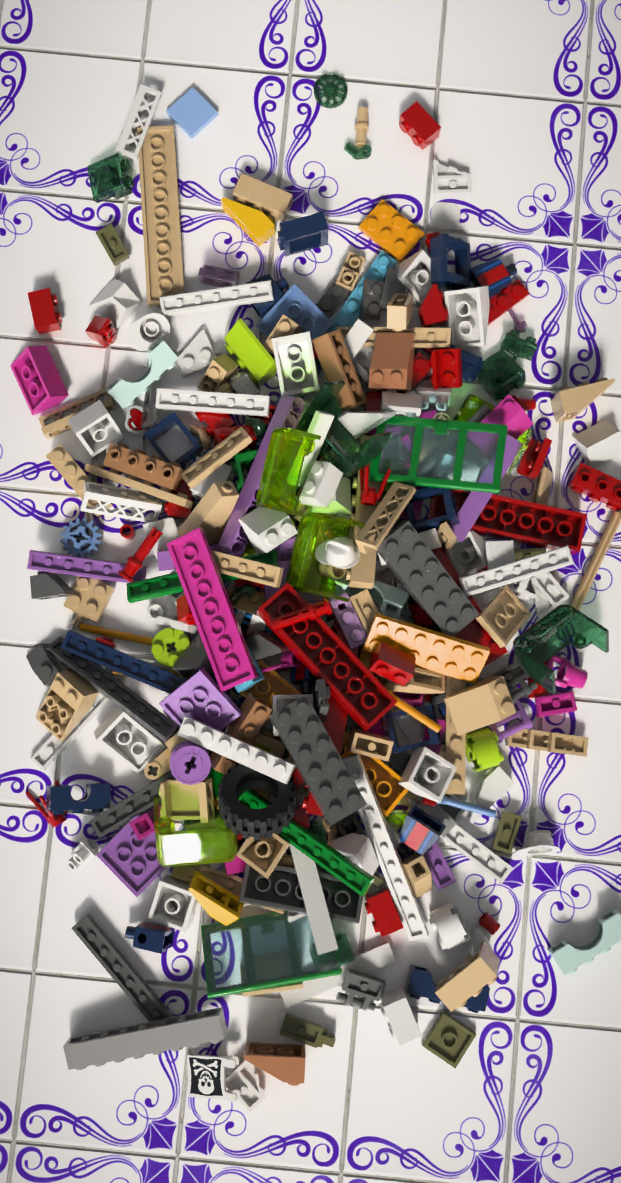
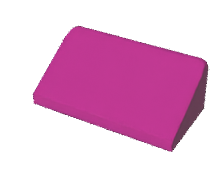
(555, 704)

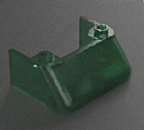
(340, 446)
(552, 634)

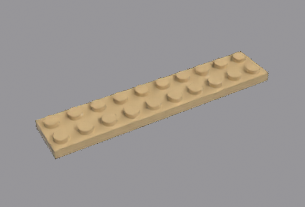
(160, 214)

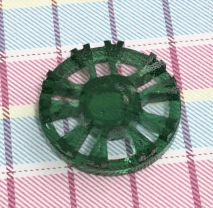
(330, 91)

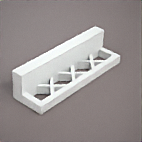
(133, 121)
(123, 499)

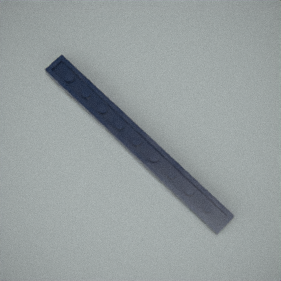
(124, 663)

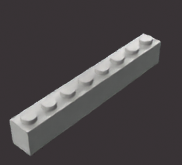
(145, 1039)

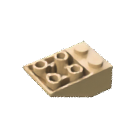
(572, 401)
(66, 703)

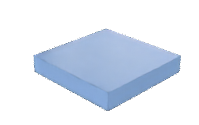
(192, 113)

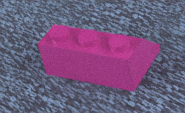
(39, 379)
(509, 413)

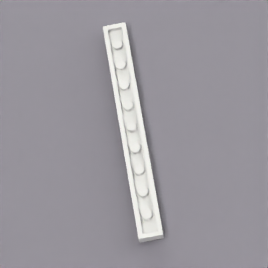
(387, 852)

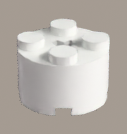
(449, 926)

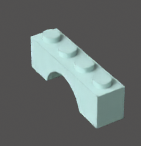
(159, 359)
(388, 598)
(569, 957)

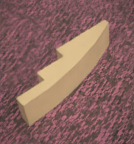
(549, 742)

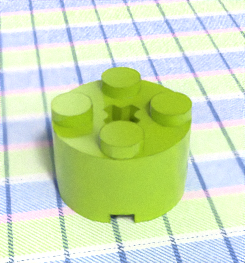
(161, 642)
(483, 749)

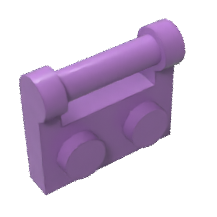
(525, 723)

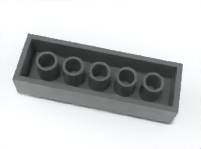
(426, 579)
(317, 760)
(283, 893)

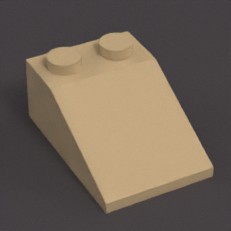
(480, 704)

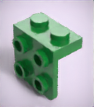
(243, 461)

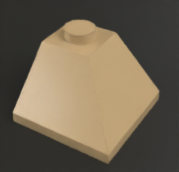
(263, 853)

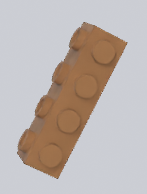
(337, 370)
(144, 467)
(245, 727)

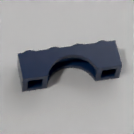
(420, 984)

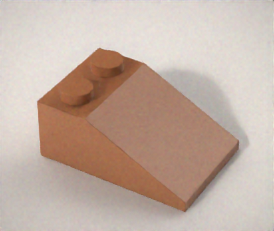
(392, 362)
(280, 1060)

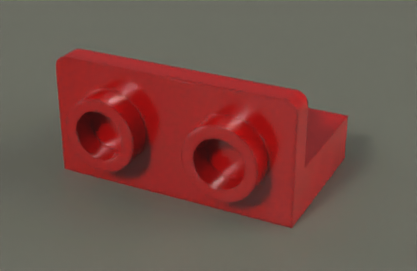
(446, 368)
(534, 458)

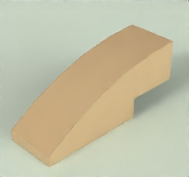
(422, 682)

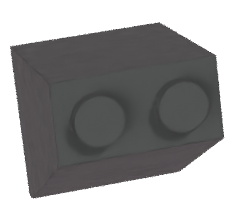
(193, 660)

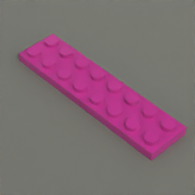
(212, 610)

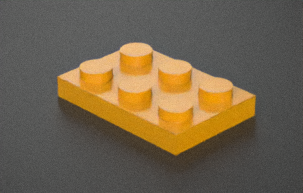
(391, 231)

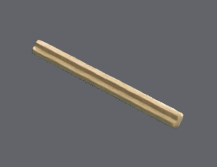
(596, 560)

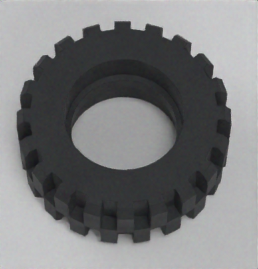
(251, 821)

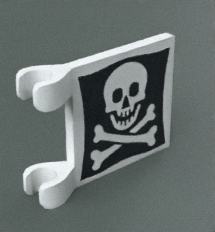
(208, 1077)

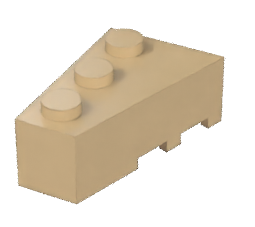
(469, 978)

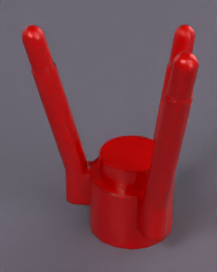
(368, 495)
(52, 819)

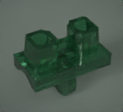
(519, 346)

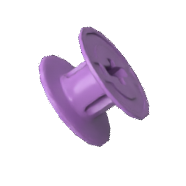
(197, 771)

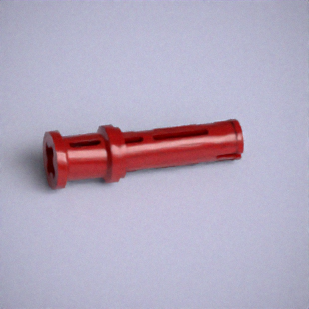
(135, 562)
(310, 612)

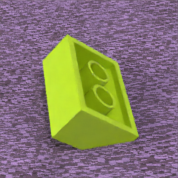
(250, 353)

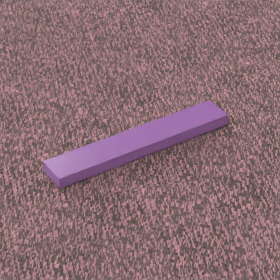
(476, 500)
(80, 566)

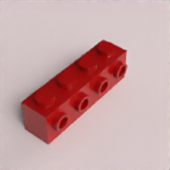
(596, 485)

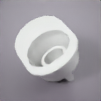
(147, 331)
(338, 553)
(537, 843)

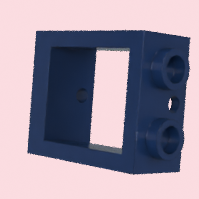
(303, 234)
(439, 262)
(162, 428)
(452, 514)
(435, 737)

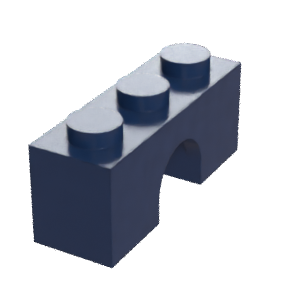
(60, 799)

